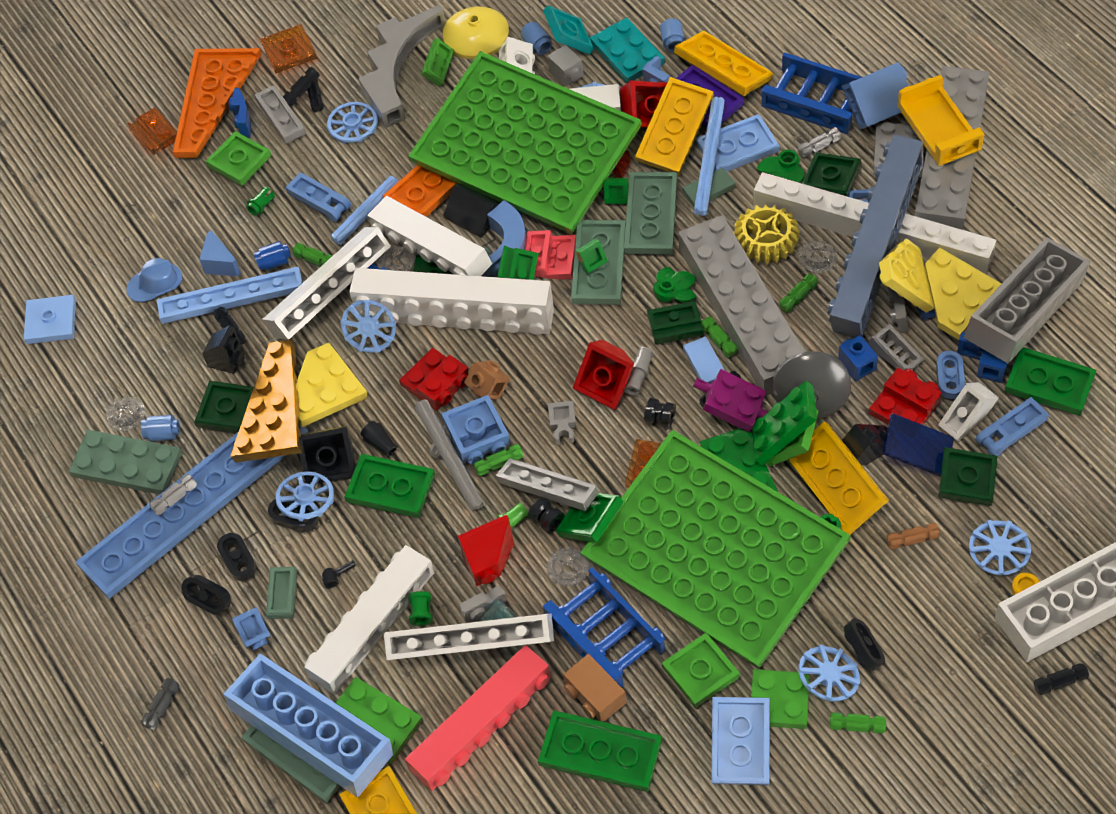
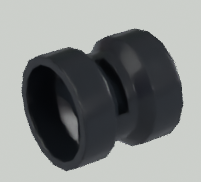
(659, 413)
(545, 515)

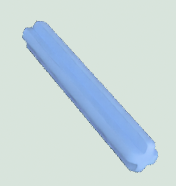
(362, 211)

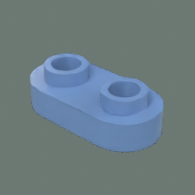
(950, 377)

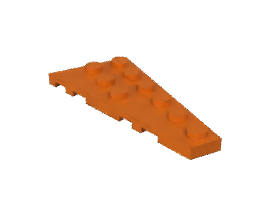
(207, 95)

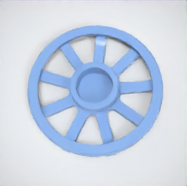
(352, 122)
(368, 326)
(305, 495)
(1000, 547)
(829, 673)

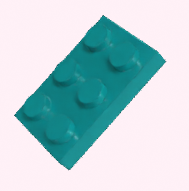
(625, 49)

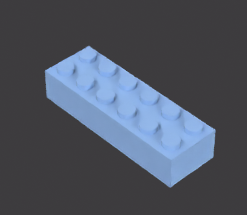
(309, 725)

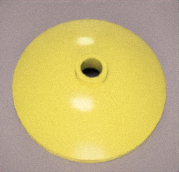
(475, 31)

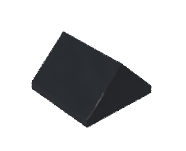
(469, 209)
(327, 453)

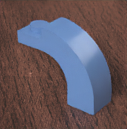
(510, 226)

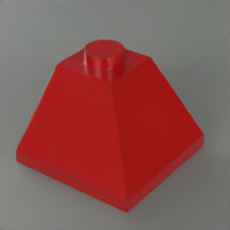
(641, 99)
(604, 373)
(487, 549)

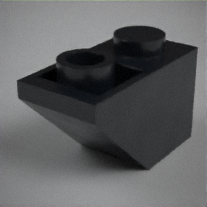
(224, 351)
(866, 442)

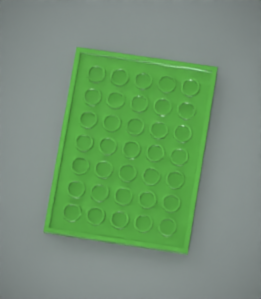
(525, 141)
(717, 548)

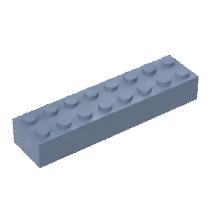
(876, 236)

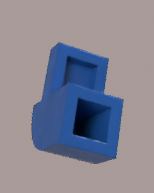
(989, 366)

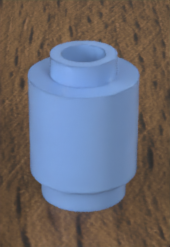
(671, 34)
(536, 35)
(160, 428)

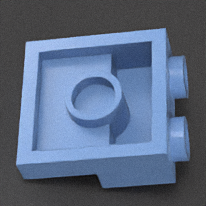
(476, 429)

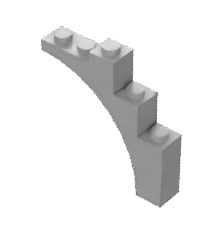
(397, 43)

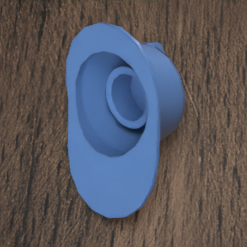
(154, 280)

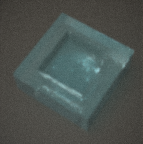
(498, 611)

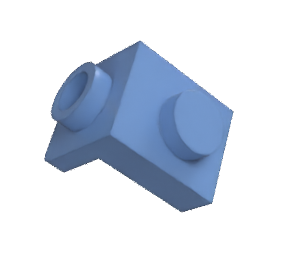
(653, 73)
(252, 629)

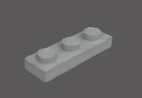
(280, 114)

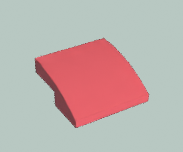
(555, 254)

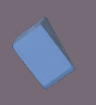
(216, 258)

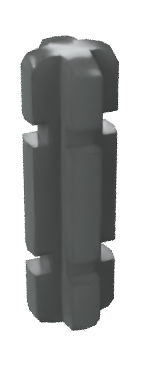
(160, 704)

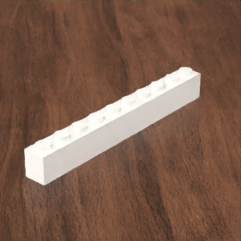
(843, 215)

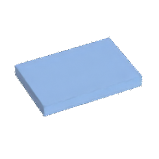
(742, 143)
(740, 740)

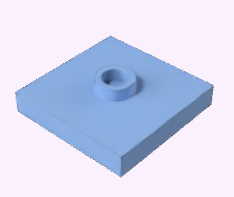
(49, 319)

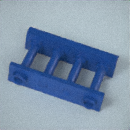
(804, 108)
(577, 635)

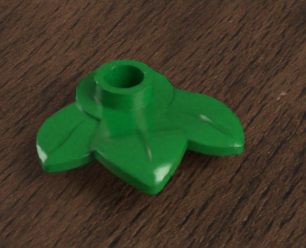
(779, 167)
(674, 285)

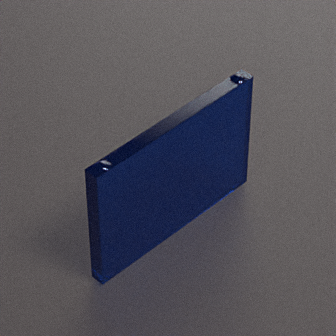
(916, 444)

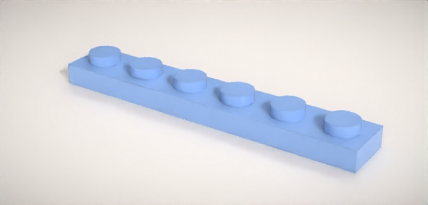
(229, 295)

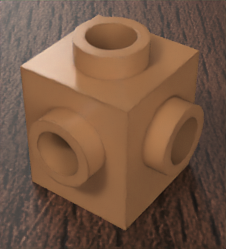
(487, 379)

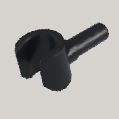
(330, 575)

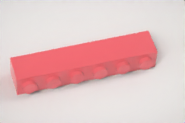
(478, 718)

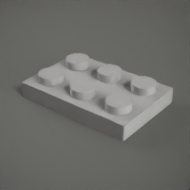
(884, 134)

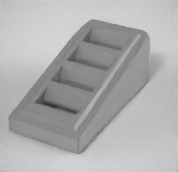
(894, 338)

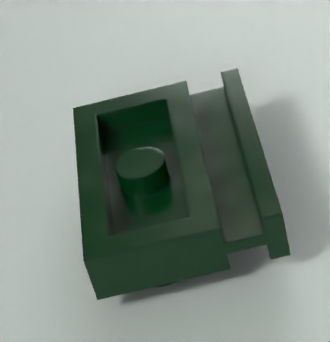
(675, 322)

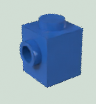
(858, 357)

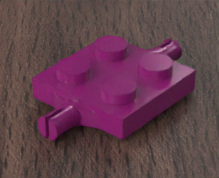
(733, 399)

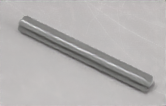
(449, 455)

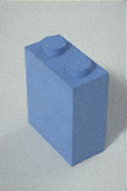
(876, 95)

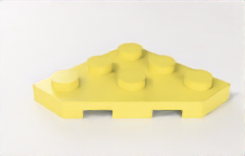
(906, 274)
(956, 291)
(325, 385)

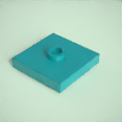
(568, 29)

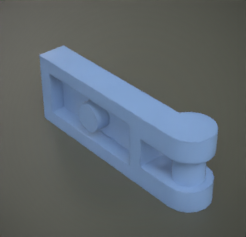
(318, 196)
(1012, 427)

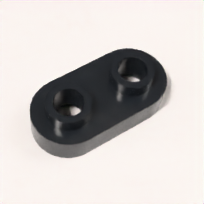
(292, 523)
(237, 558)
(208, 594)
(864, 644)

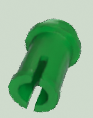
(256, 205)

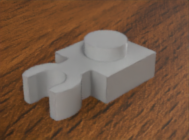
(562, 420)
(476, 607)

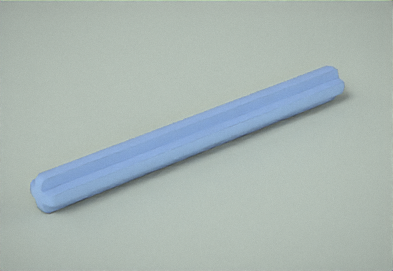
(709, 156)

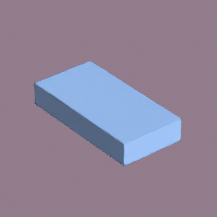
(703, 359)

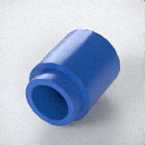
(272, 256)

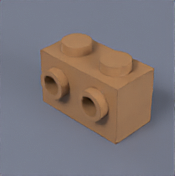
(594, 689)

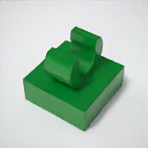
(616, 190)
(591, 256)

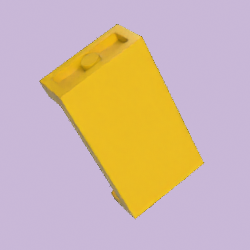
(938, 121)

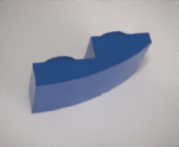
(239, 108)

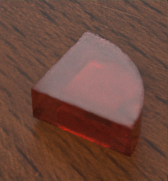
(623, 165)

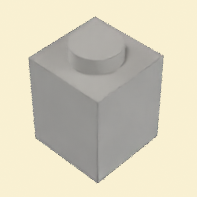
(565, 65)

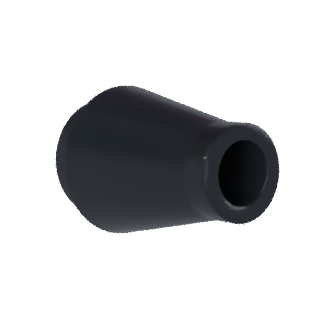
(378, 438)

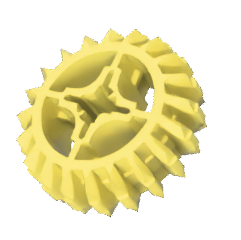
(764, 226)

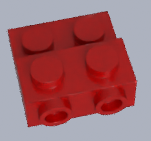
(435, 378)
(906, 397)

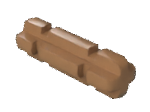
(913, 535)

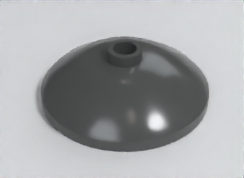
(821, 370)

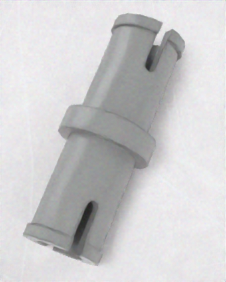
(639, 371)

